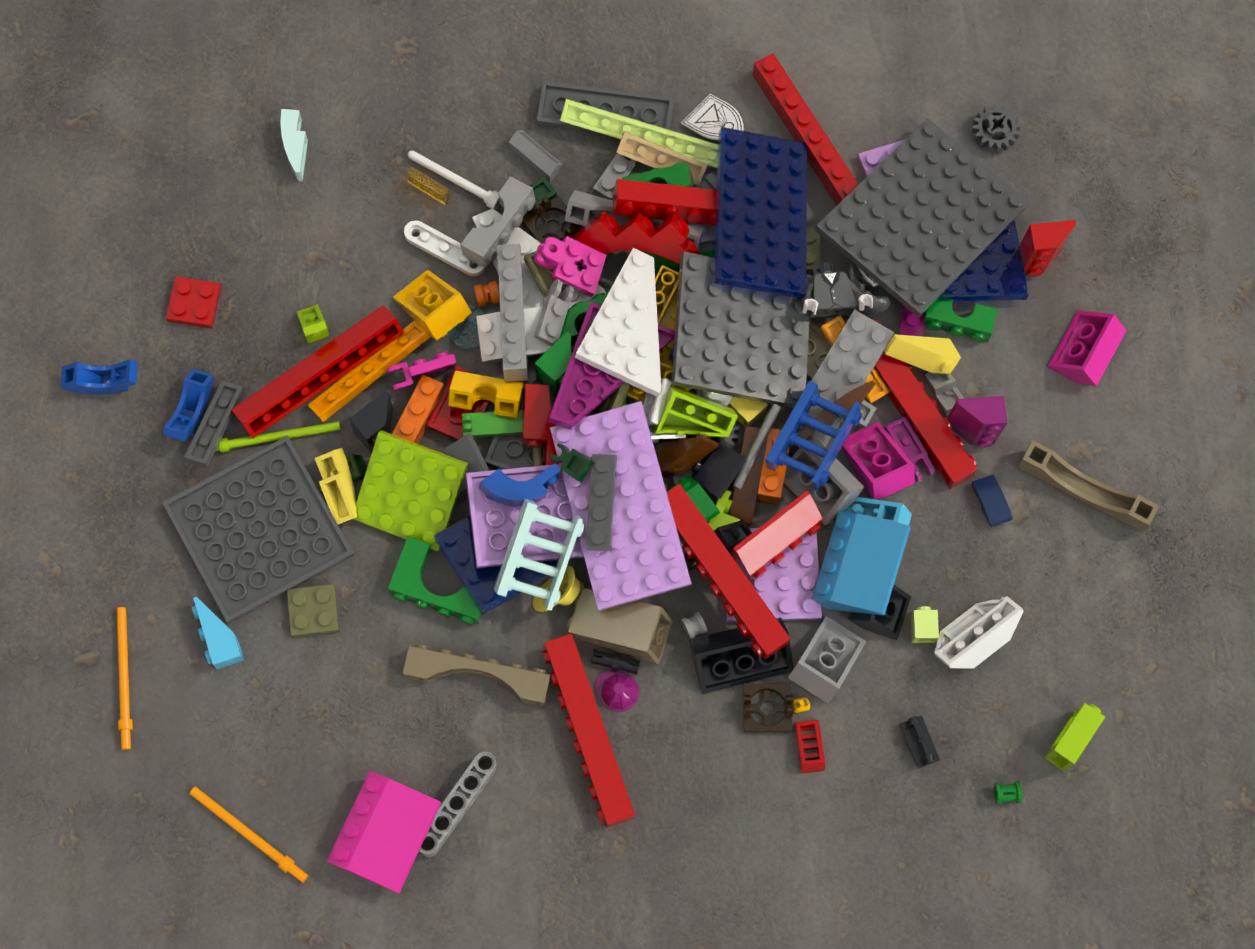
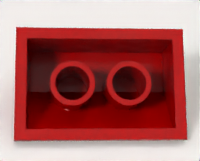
(1043, 244)

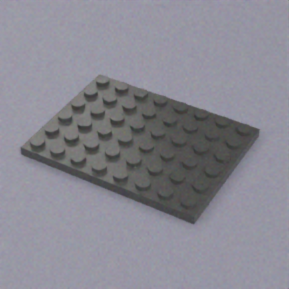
(922, 217)

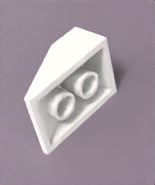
(491, 339)

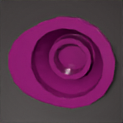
(617, 690)

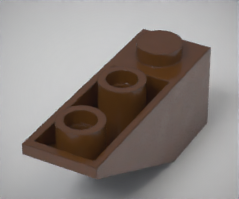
(681, 455)

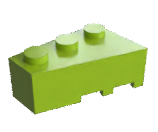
(693, 414)

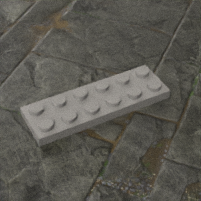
(848, 363)

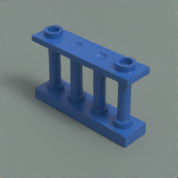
(800, 417)

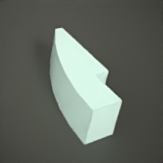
(294, 141)

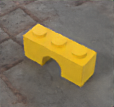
(469, 388)

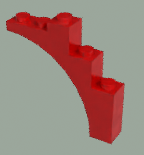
(665, 240)
(535, 419)

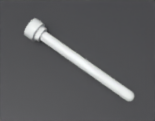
(489, 197)

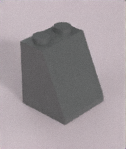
(467, 451)

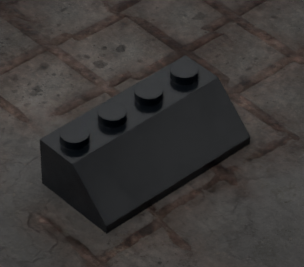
(729, 660)

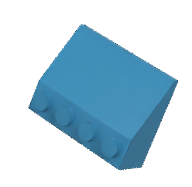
(860, 564)

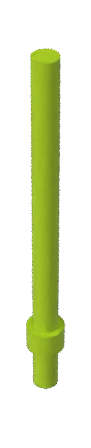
(226, 444)

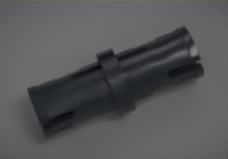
(615, 661)

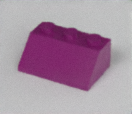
(978, 419)

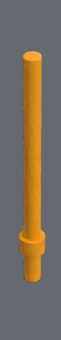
(125, 724)
(285, 863)

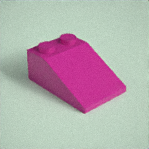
(878, 461)

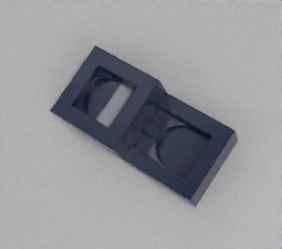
(992, 500)

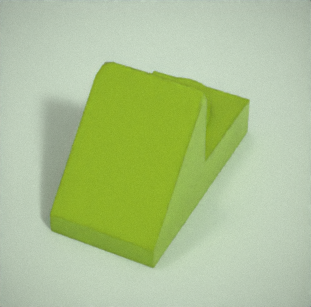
(313, 323)
(723, 518)

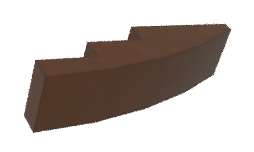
(846, 401)
(745, 499)

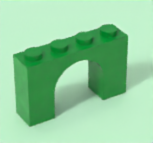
(408, 585)

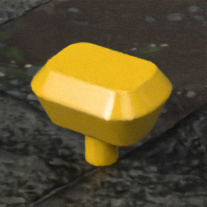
(801, 704)

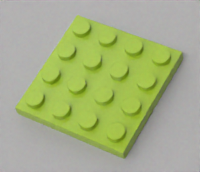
(409, 489)

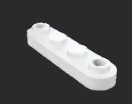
(441, 247)

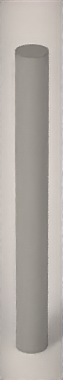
(756, 447)

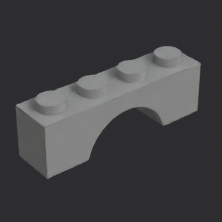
(482, 243)

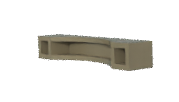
(1121, 505)
(428, 665)

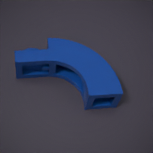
(99, 379)
(191, 407)
(513, 492)

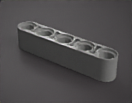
(459, 791)

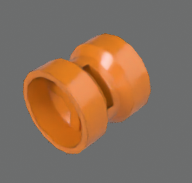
(481, 294)

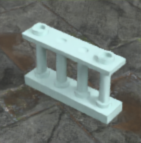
(514, 559)

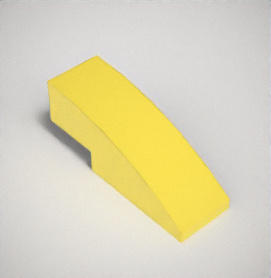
(337, 485)

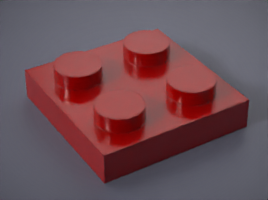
(193, 302)

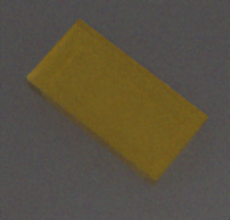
(428, 185)

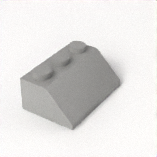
(835, 495)

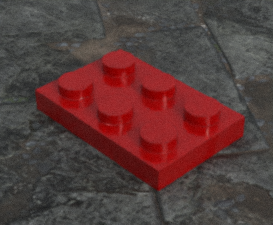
(448, 419)

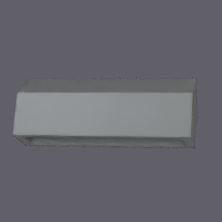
(535, 155)

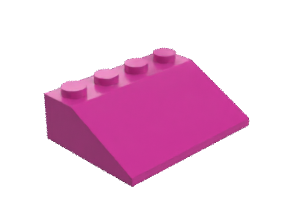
(384, 832)

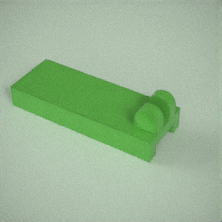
(490, 425)

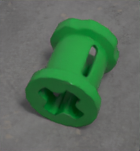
(1016, 794)

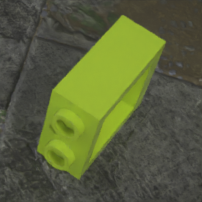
(1075, 736)

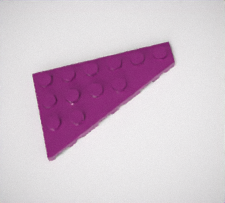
(585, 385)

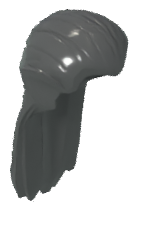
(880, 299)

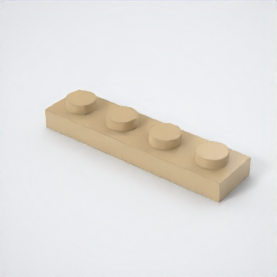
(657, 155)

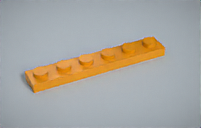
(367, 372)

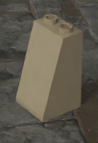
(628, 629)

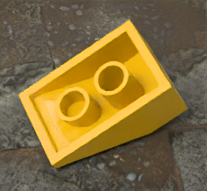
(433, 304)

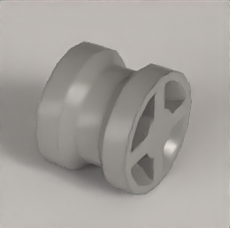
(694, 625)

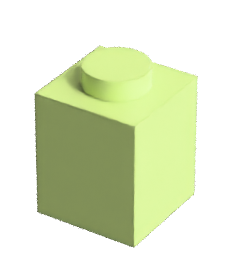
(924, 625)

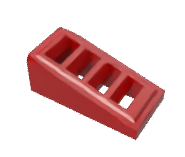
(813, 764)

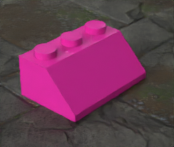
(1088, 347)

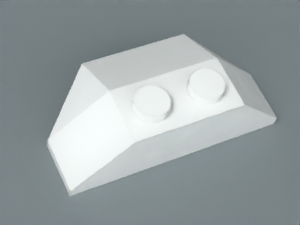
(978, 633)

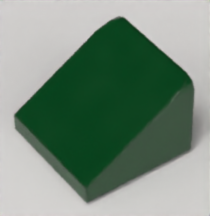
(357, 467)

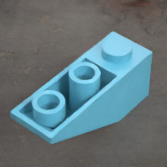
(220, 640)

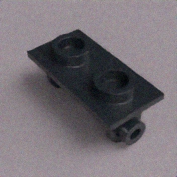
(919, 741)

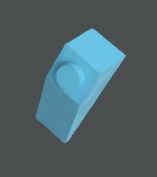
(881, 509)

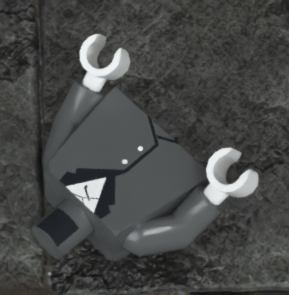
(833, 294)

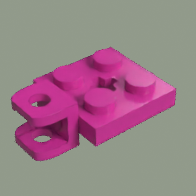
(562, 261)
(421, 367)

